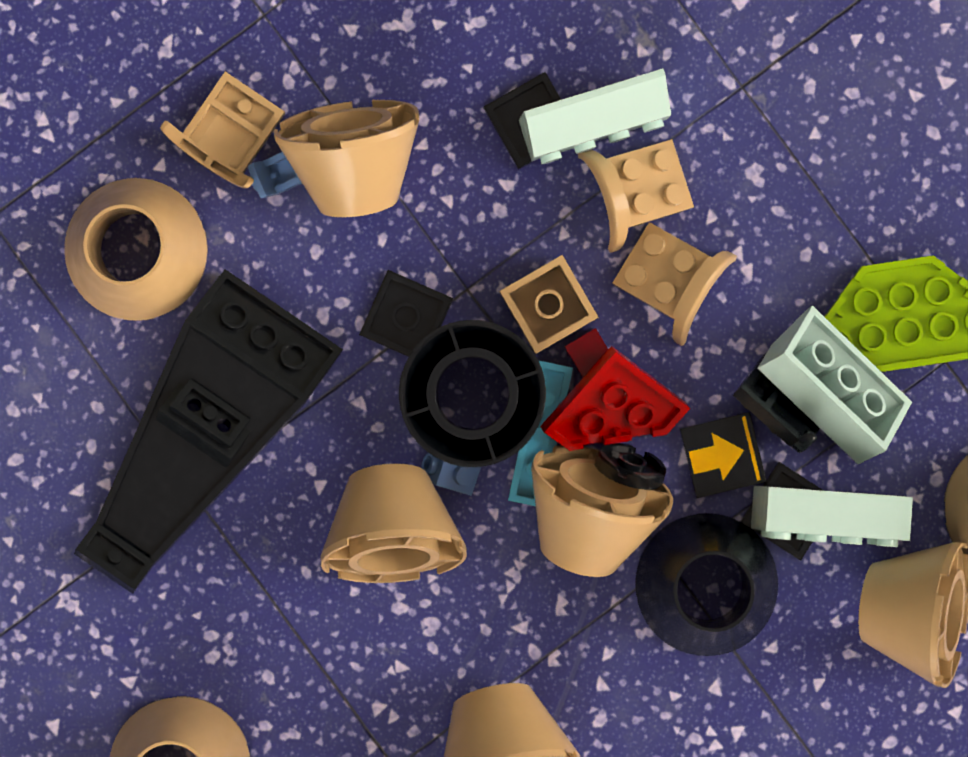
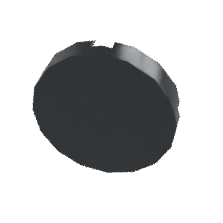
(628, 468)

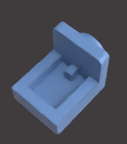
(273, 176)
(450, 476)

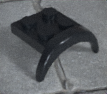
(776, 410)

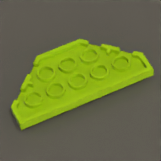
(905, 313)

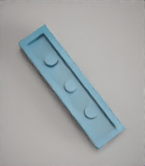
(557, 385)

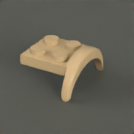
(228, 130)
(639, 187)
(671, 276)

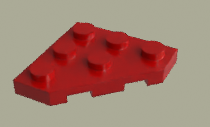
(614, 405)

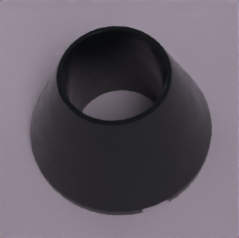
(420, 393)
(673, 551)

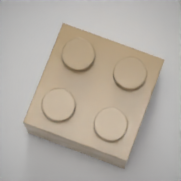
(548, 304)

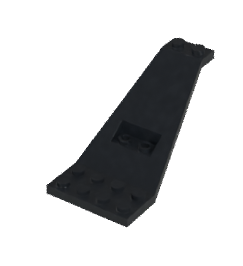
(243, 369)

